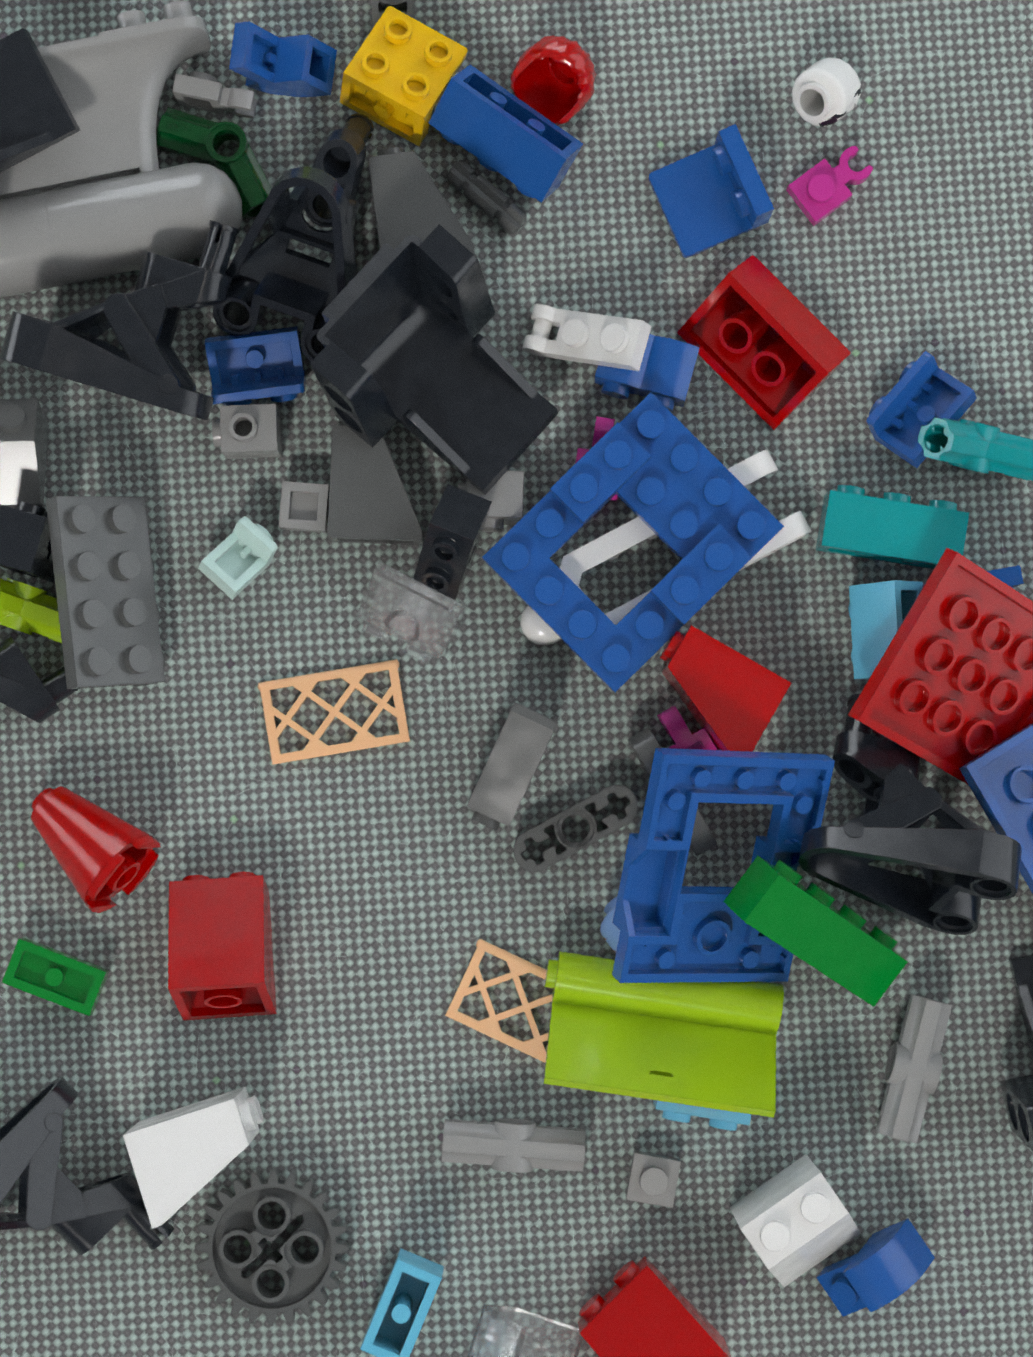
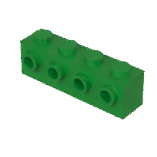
(815, 930)

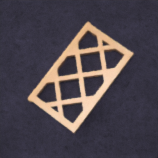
(306, 684)
(490, 1025)

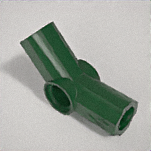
(200, 140)

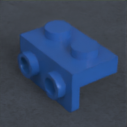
(256, 366)
(913, 402)

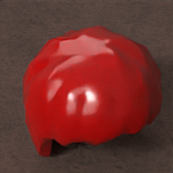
(554, 78)

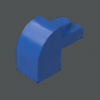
(284, 64)
(879, 1271)

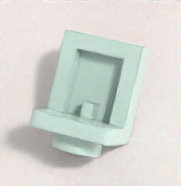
(239, 557)

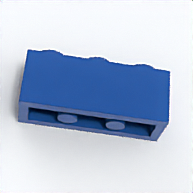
(505, 133)

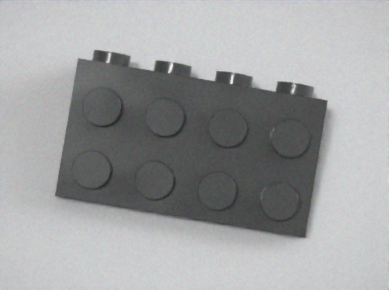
(105, 591)

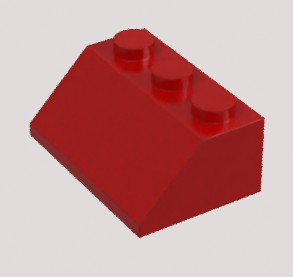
(763, 341)

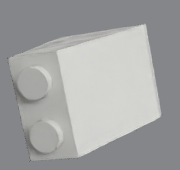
(188, 1148)
(794, 1220)

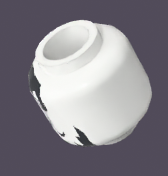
(826, 92)

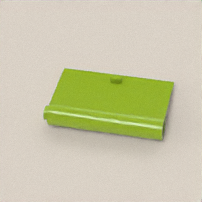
(663, 1039)

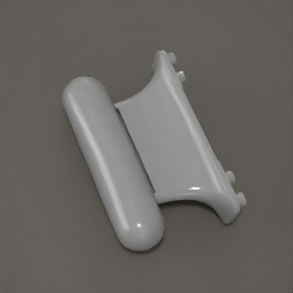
(99, 194)

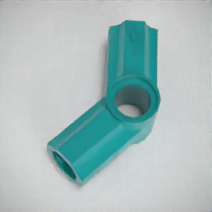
(977, 447)

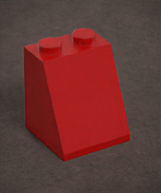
(722, 688)
(221, 947)
(647, 1319)

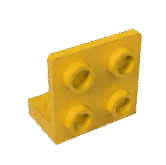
(401, 74)

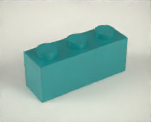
(890, 527)

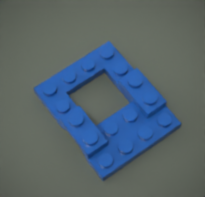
(679, 495)
(688, 930)

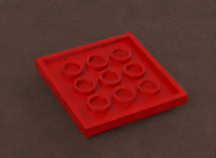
(955, 668)

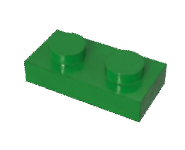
(55, 976)

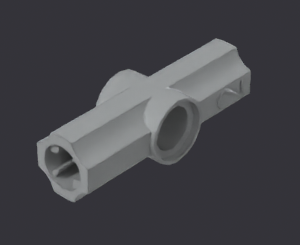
(913, 1068)
(513, 1145)

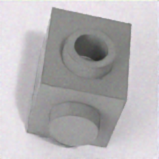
(248, 431)
(506, 500)

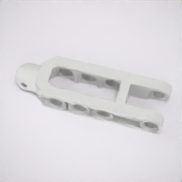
(635, 531)

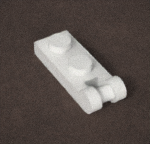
(588, 338)

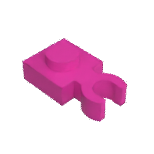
(825, 188)

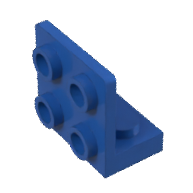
(712, 194)

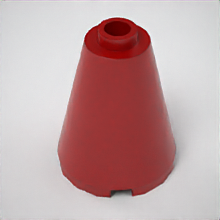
(93, 846)

